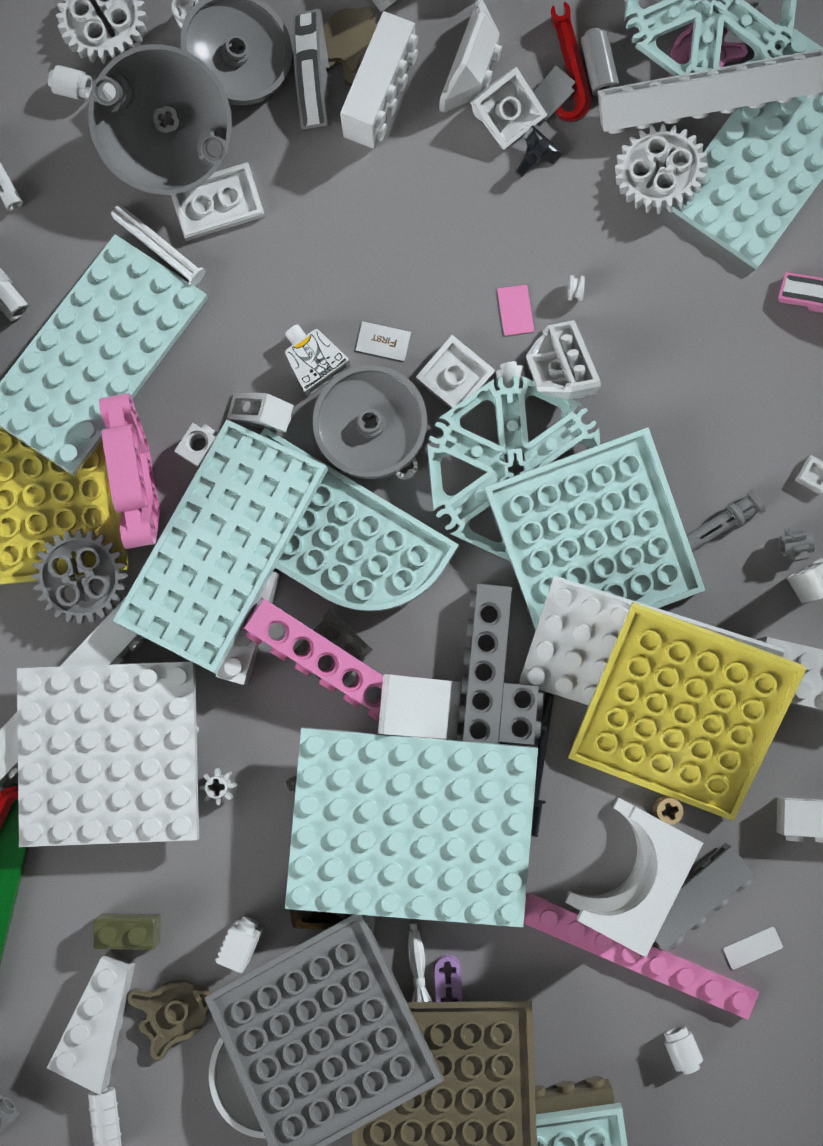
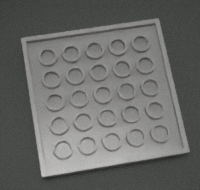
(323, 1038)

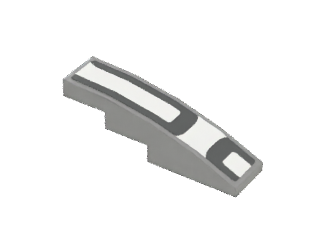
(310, 69)

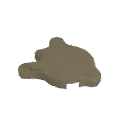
(348, 38)
(172, 1013)

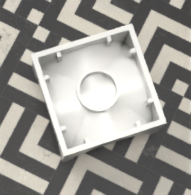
(641, 903)

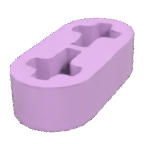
(441, 984)

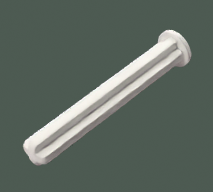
(158, 245)

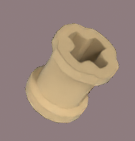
(675, 814)

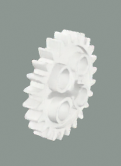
(79, 30)
(682, 179)

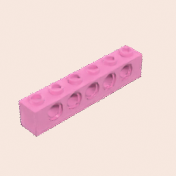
(267, 614)

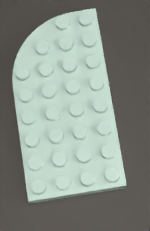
(361, 546)

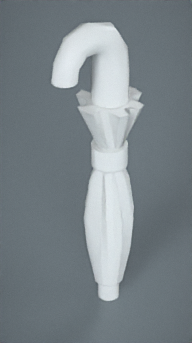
(417, 961)

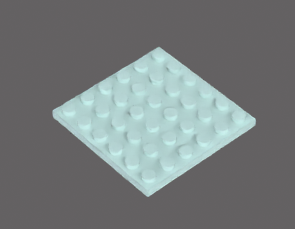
(599, 523)

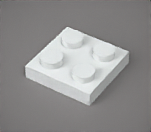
(454, 373)

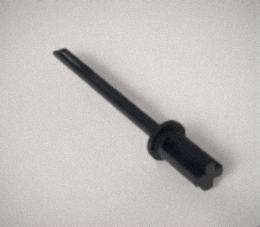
(542, 744)

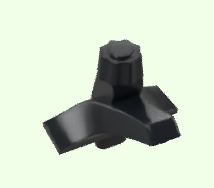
(538, 150)

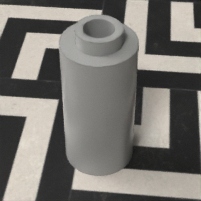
(599, 60)

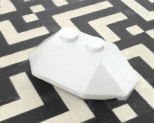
(473, 60)
(562, 363)

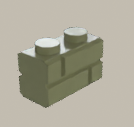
(127, 931)

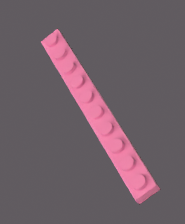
(657, 965)

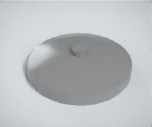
(242, 46)
(370, 422)

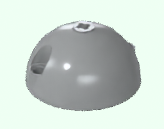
(133, 135)

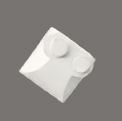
(508, 108)

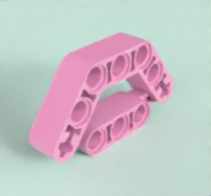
(129, 471)

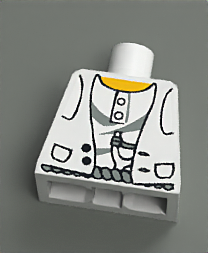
(314, 359)

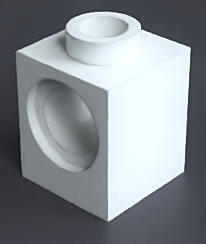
(185, 447)

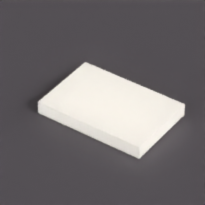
(219, 203)
(419, 707)

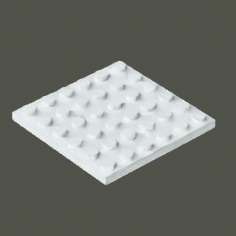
(107, 754)

